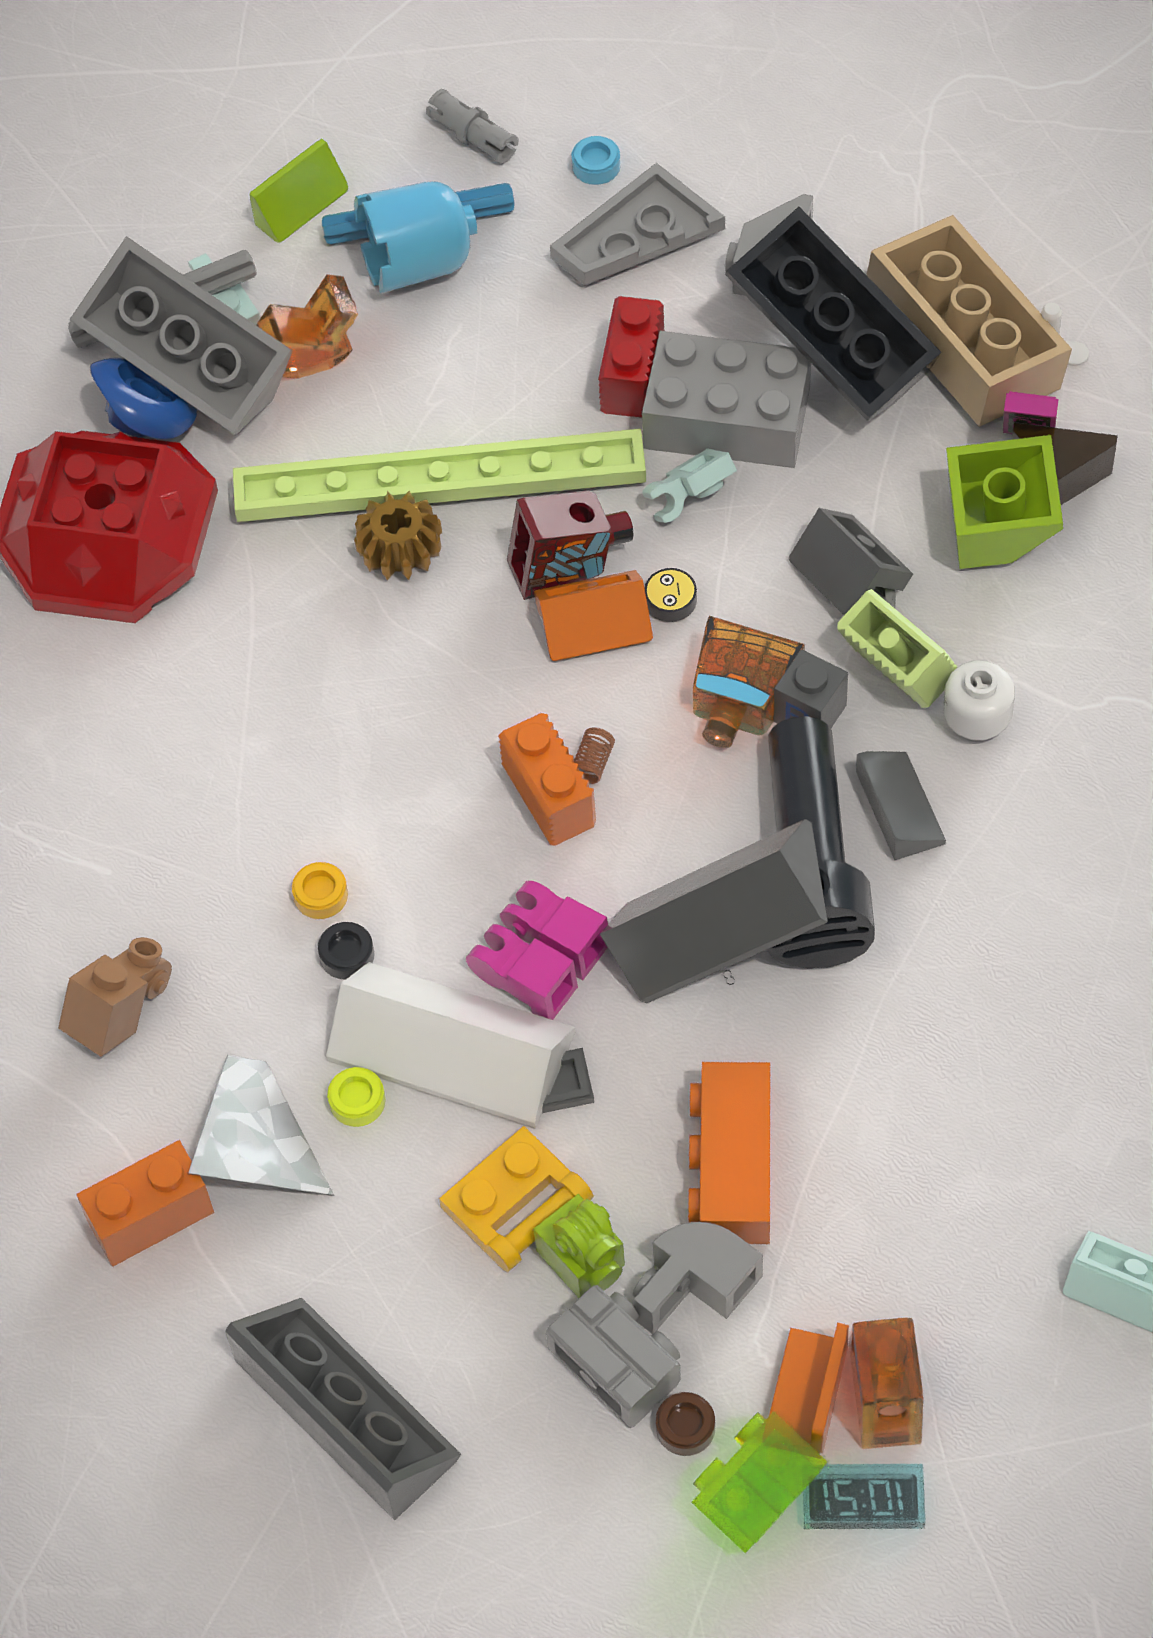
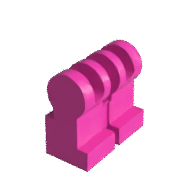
(561, 947)

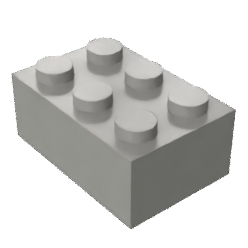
(726, 398)

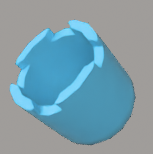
(414, 233)

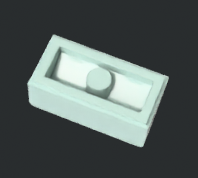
(1113, 1280)

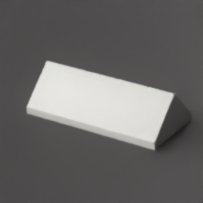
(448, 1042)

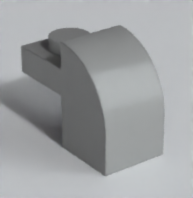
(696, 1260)

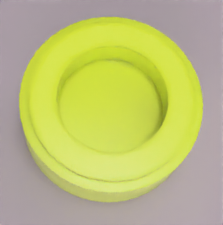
(356, 1096)

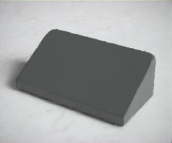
(898, 802)

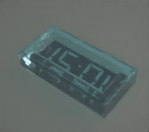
(866, 1497)

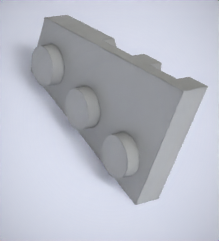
(636, 225)

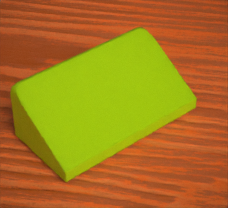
(298, 192)

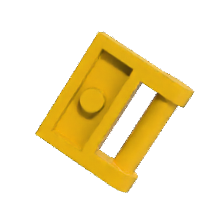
(502, 1188)

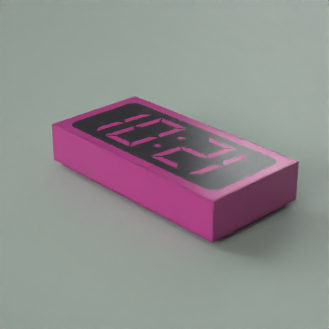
(1029, 410)

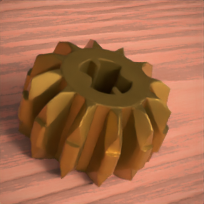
(398, 535)

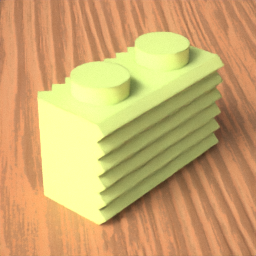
(897, 648)

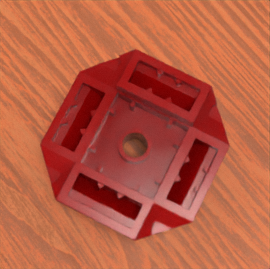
(109, 559)

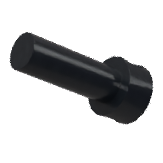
(808, 789)

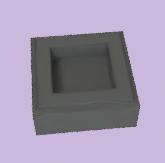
(572, 1084)

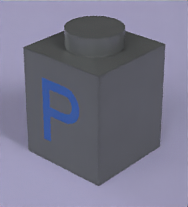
(811, 690)

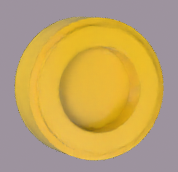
(319, 890)

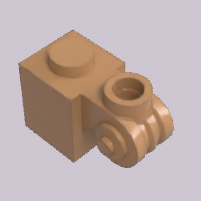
(108, 995)

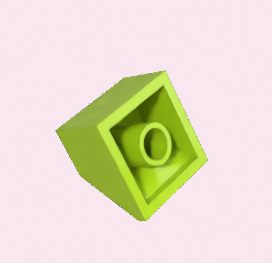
(1003, 499)

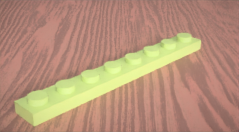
(440, 474)

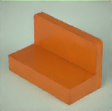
(594, 615)
(811, 1381)

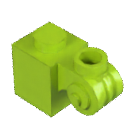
(581, 1245)

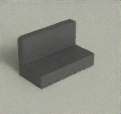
(846, 559)

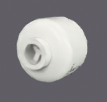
(979, 700)

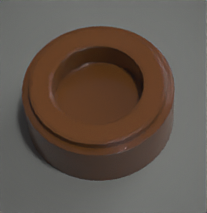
(685, 1423)

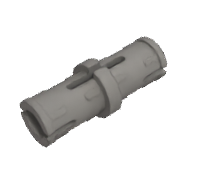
(472, 126)

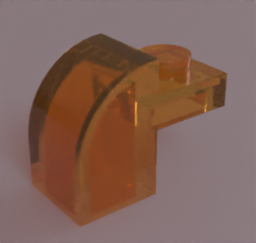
(314, 332)

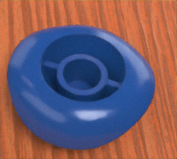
(140, 403)

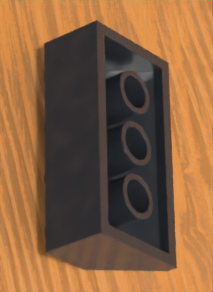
(834, 314)

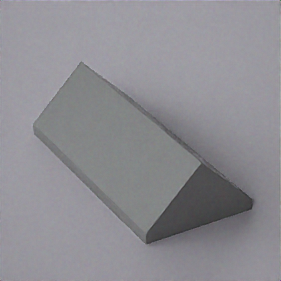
(183, 337)

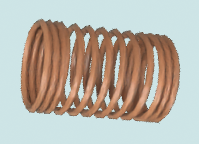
(595, 747)

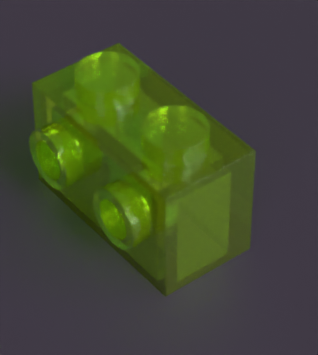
(758, 1480)

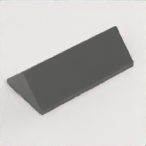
(719, 914)
(342, 1403)

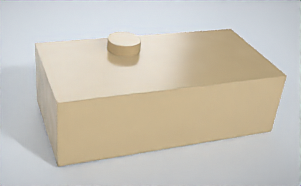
(974, 315)

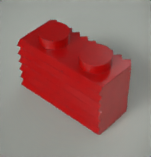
(629, 355)

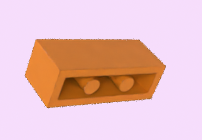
(732, 1149)

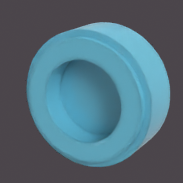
(596, 160)

